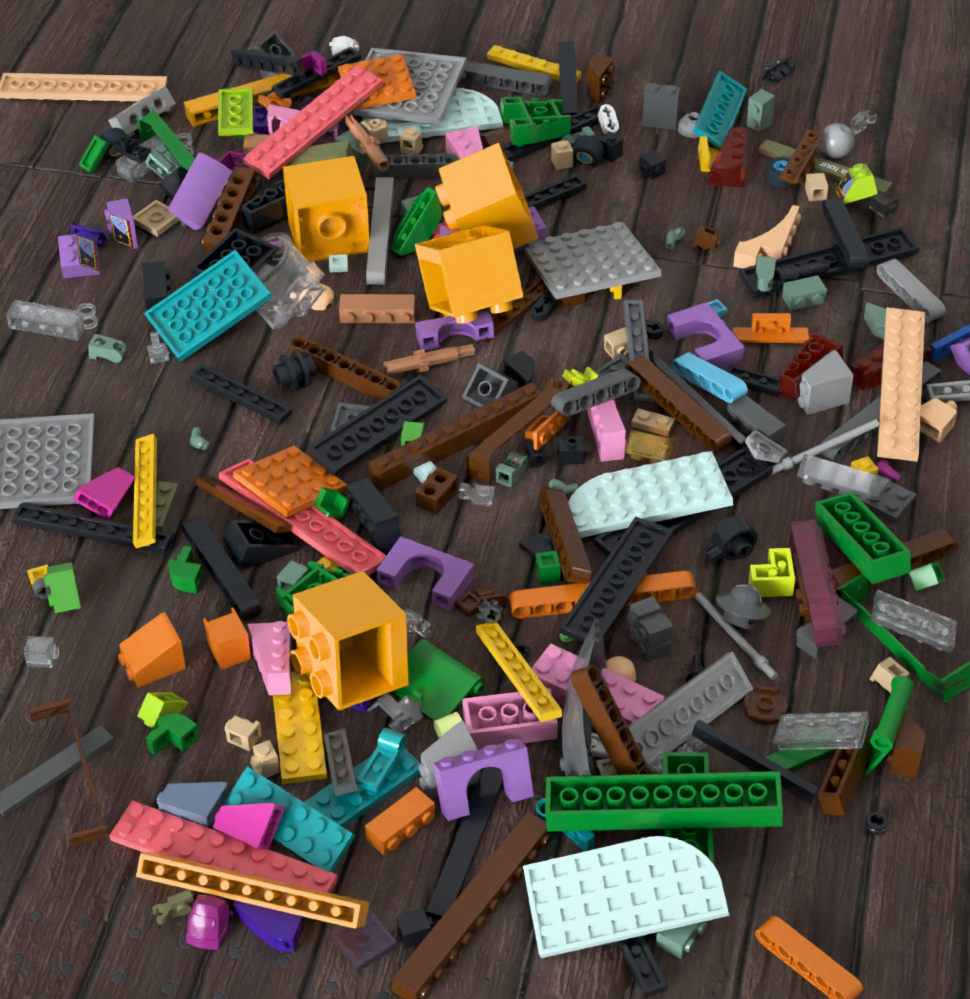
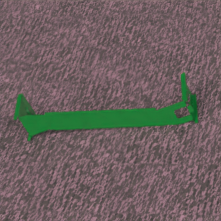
(153, 124)
(855, 591)

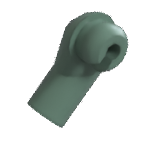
(568, 489)

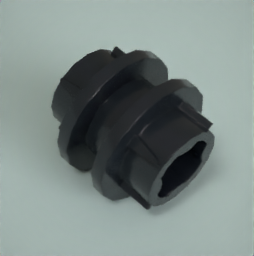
(291, 372)

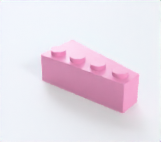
(463, 142)
(608, 431)

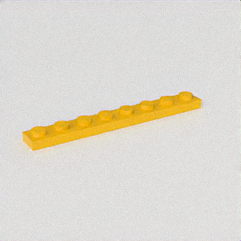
(145, 491)
(519, 672)

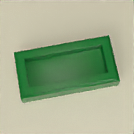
(94, 154)

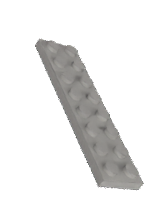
(700, 698)

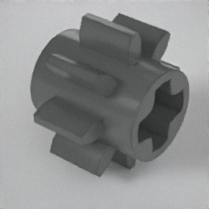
(489, 611)

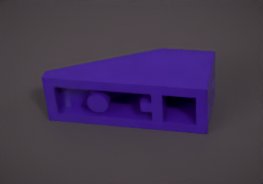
(275, 927)

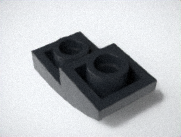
(130, 149)

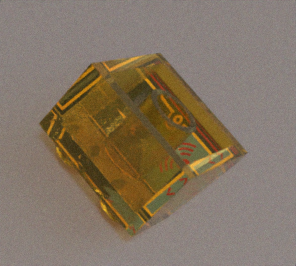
(649, 446)

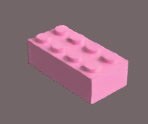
(505, 717)

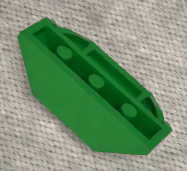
(418, 222)

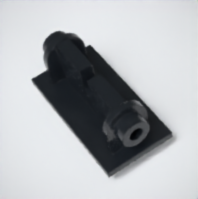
(780, 69)

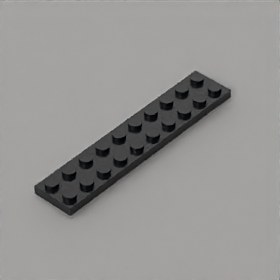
(880, 247)
(739, 472)

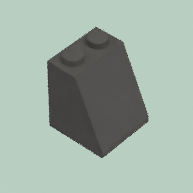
(661, 106)

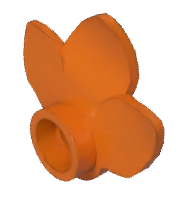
(273, 99)

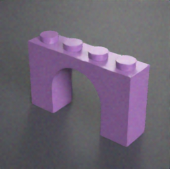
(704, 320)
(410, 555)
(455, 772)

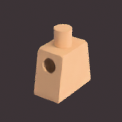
(937, 418)

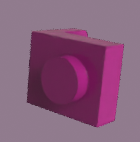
(315, 61)

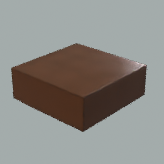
(468, 603)

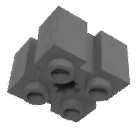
(650, 629)

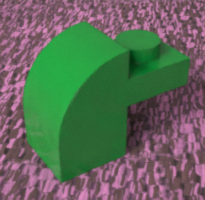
(184, 573)
(172, 729)

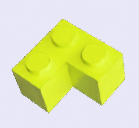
(776, 576)

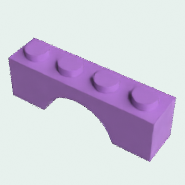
(434, 331)

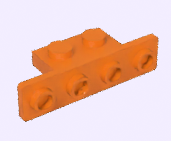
(771, 329)
(545, 428)

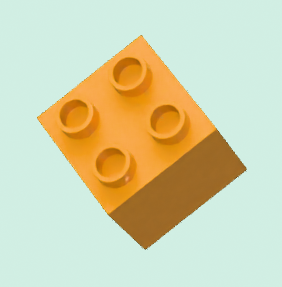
(486, 193)
(327, 208)
(470, 272)
(349, 640)

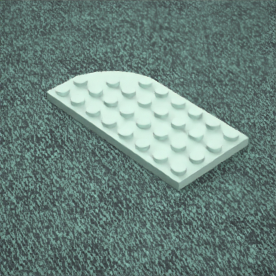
(464, 111)
(649, 492)
(621, 893)

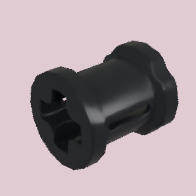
(537, 453)

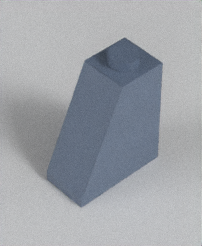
(194, 801)

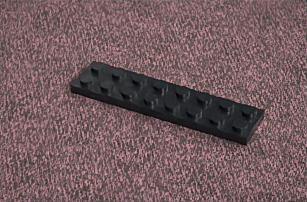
(376, 425)
(617, 579)

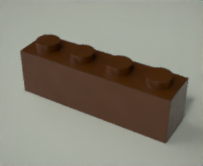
(843, 778)

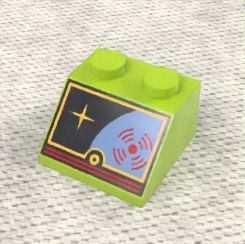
(857, 184)

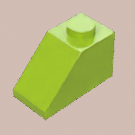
(159, 704)

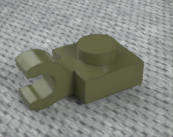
(176, 906)

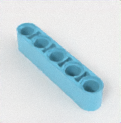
(709, 377)

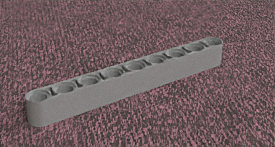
(380, 231)

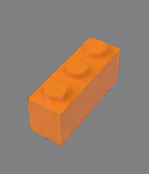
(400, 821)

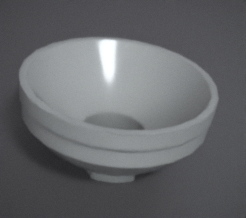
(686, 125)

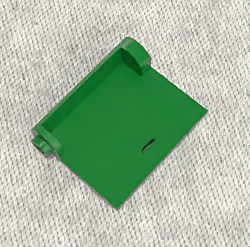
(438, 680)
(885, 735)

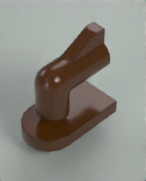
(490, 594)

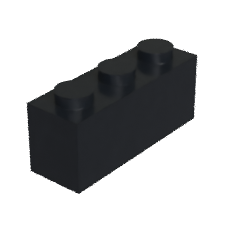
(155, 283)

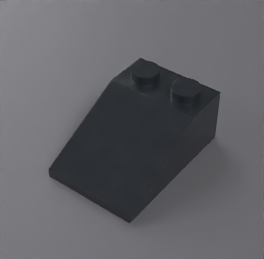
(255, 544)

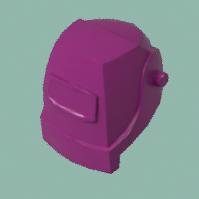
(208, 922)

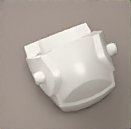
(341, 43)

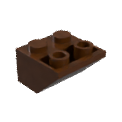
(600, 76)
(907, 748)

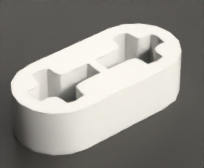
(610, 120)

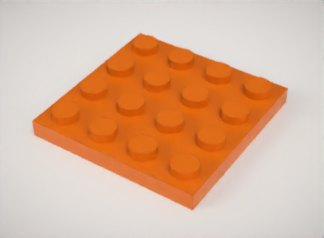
(396, 80)
(288, 480)

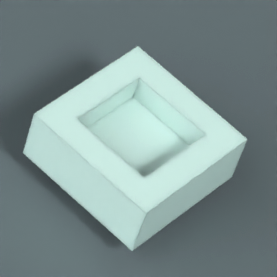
(338, 263)
(424, 470)

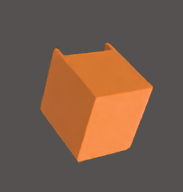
(227, 640)

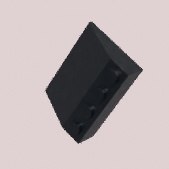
(250, 248)

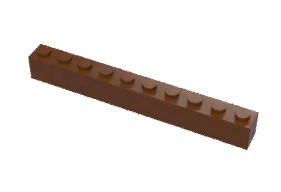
(449, 438)
(471, 909)

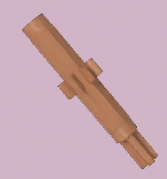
(368, 144)
(421, 360)

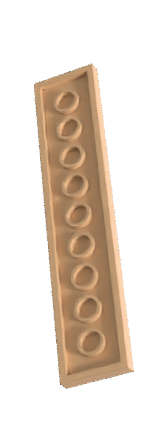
(78, 86)
(901, 385)

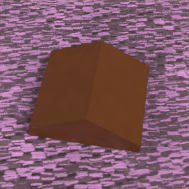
(495, 136)

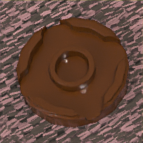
(765, 705)

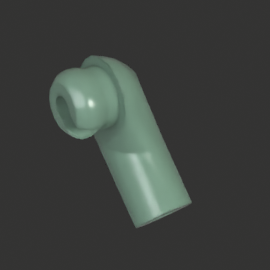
(674, 236)
(197, 440)

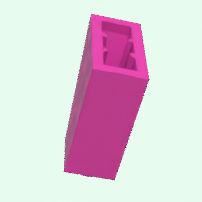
(105, 492)
(250, 822)

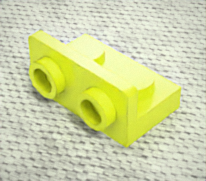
(577, 377)

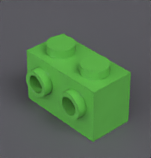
(63, 587)

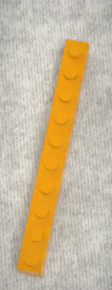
(206, 108)
(253, 889)

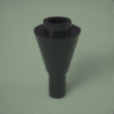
(695, 668)

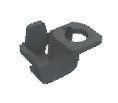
(404, 713)

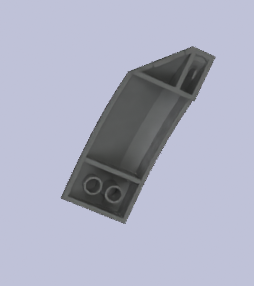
(576, 725)

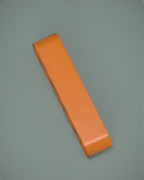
(808, 960)

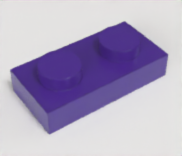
(260, 120)

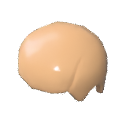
(326, 298)
(622, 667)

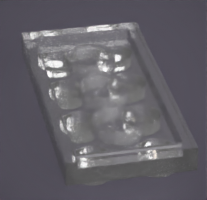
(914, 621)
(821, 731)

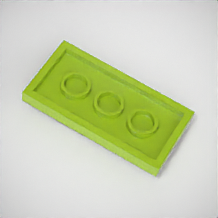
(235, 111)

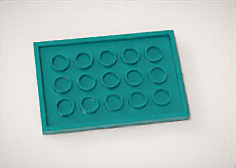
(208, 305)

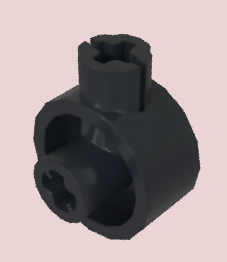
(732, 539)

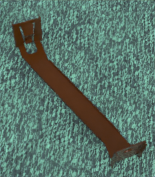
(478, 462)
(92, 833)

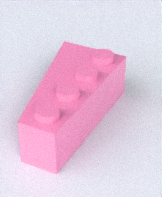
(278, 116)
(272, 650)

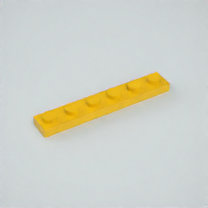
(526, 62)

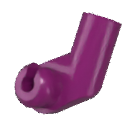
(885, 469)

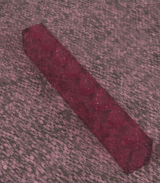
(818, 587)

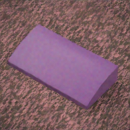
(199, 191)

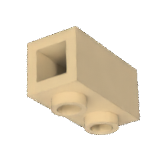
(616, 343)

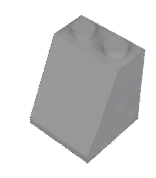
(825, 384)
(449, 745)

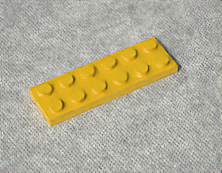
(299, 733)

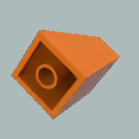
(152, 652)

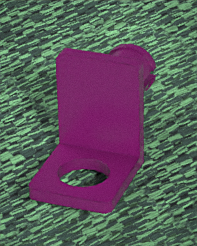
(229, 159)

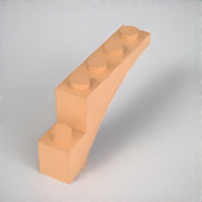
(770, 244)

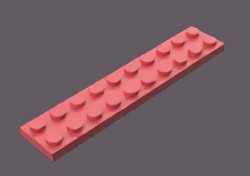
(312, 122)
(318, 530)
(163, 833)

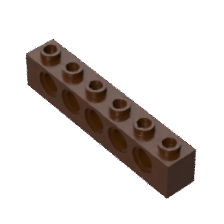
(229, 212)

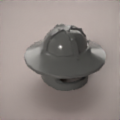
(743, 605)

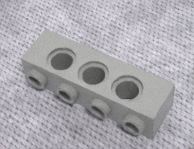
(160, 97)

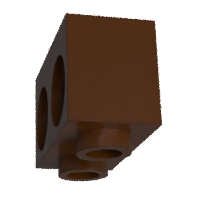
(436, 490)

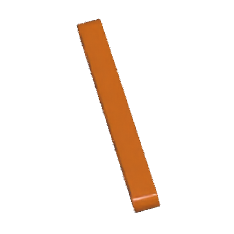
(563, 598)

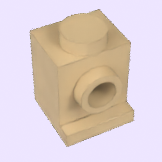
(376, 128)
(412, 138)
(886, 672)
(242, 732)
(265, 759)

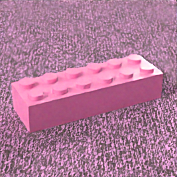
(632, 699)

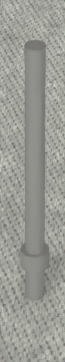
(787, 463)
(759, 660)

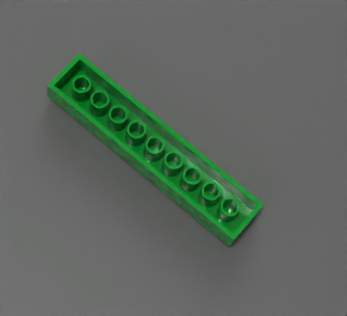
(664, 801)

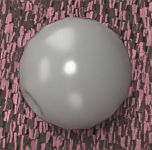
(837, 140)

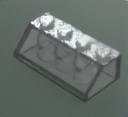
(841, 477)

